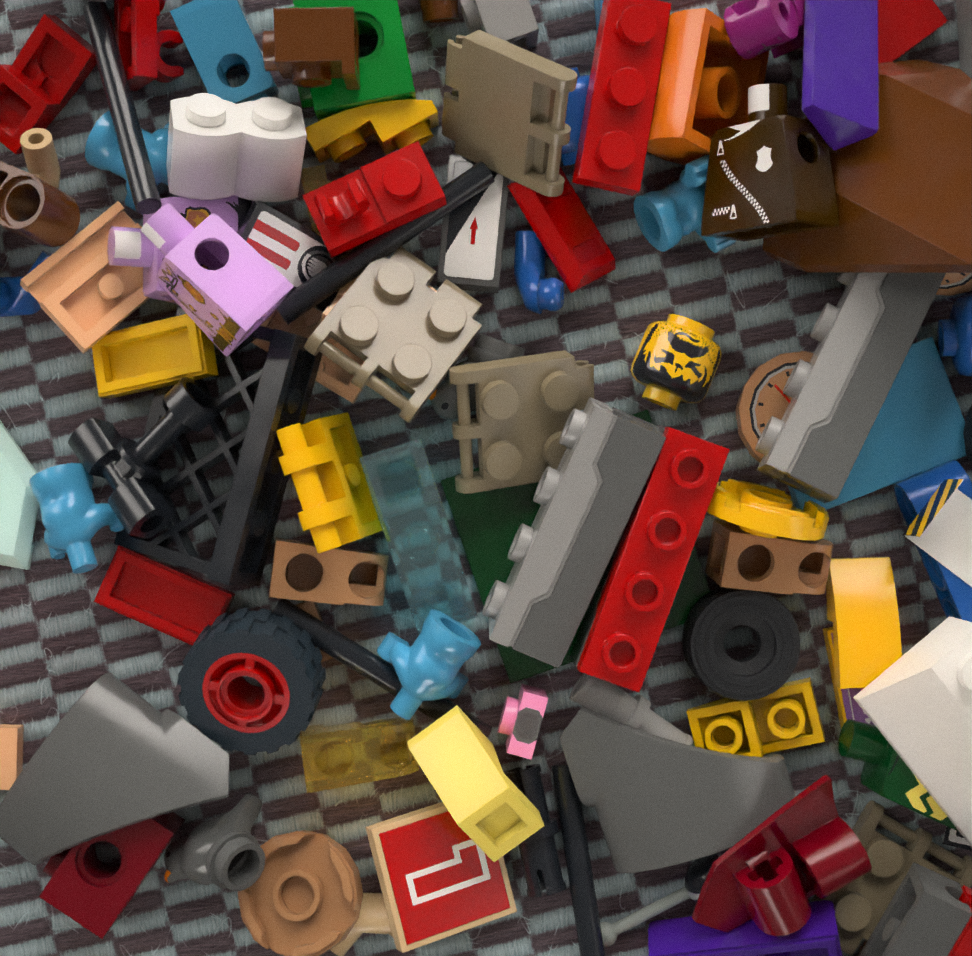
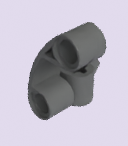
(107, 769)
(668, 798)

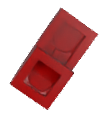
(42, 79)

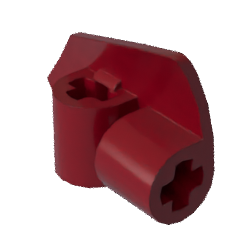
(781, 865)

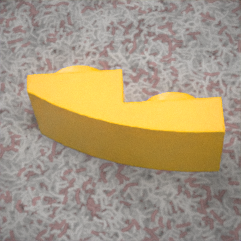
(392, 122)
(863, 618)
(762, 725)

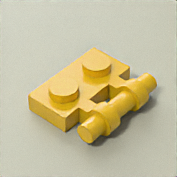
(329, 481)

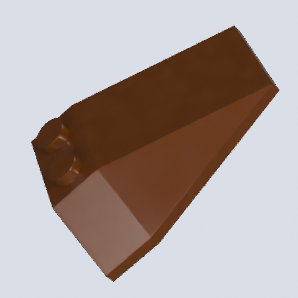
(904, 188)

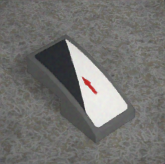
(474, 234)

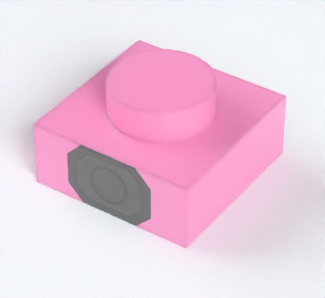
(522, 720)

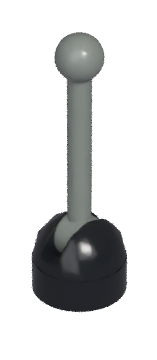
(694, 880)

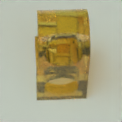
(356, 753)

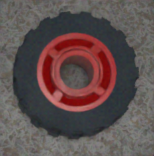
(230, 707)

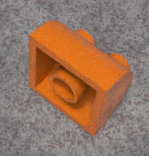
(699, 86)

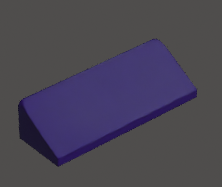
(841, 69)
(688, 938)

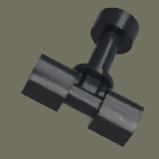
(133, 465)

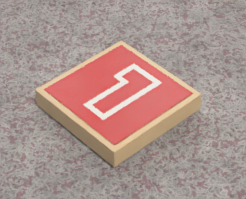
(435, 877)

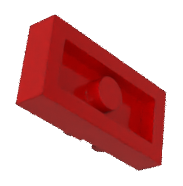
(140, 43)
(375, 199)

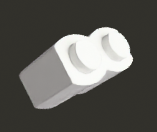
(235, 148)

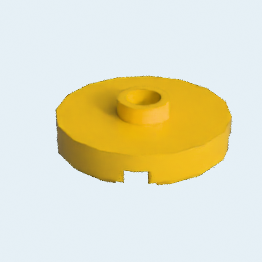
(767, 511)

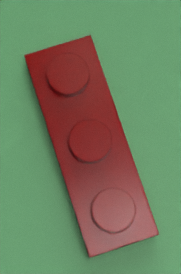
(621, 95)

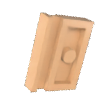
(82, 288)

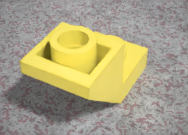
(473, 785)

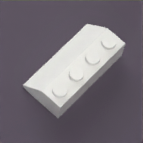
(927, 716)

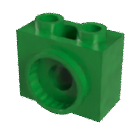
(383, 73)

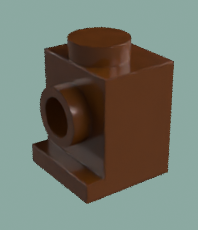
(314, 46)

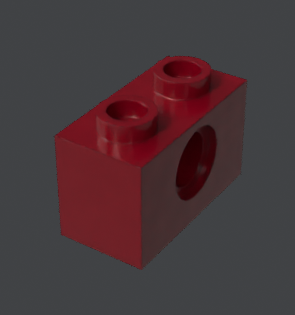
(97, 892)

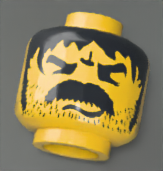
(676, 361)

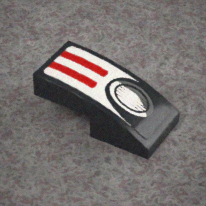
(287, 246)

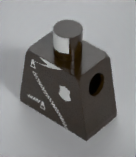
(768, 174)

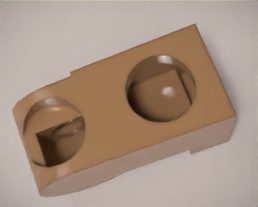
(767, 564)
(327, 577)

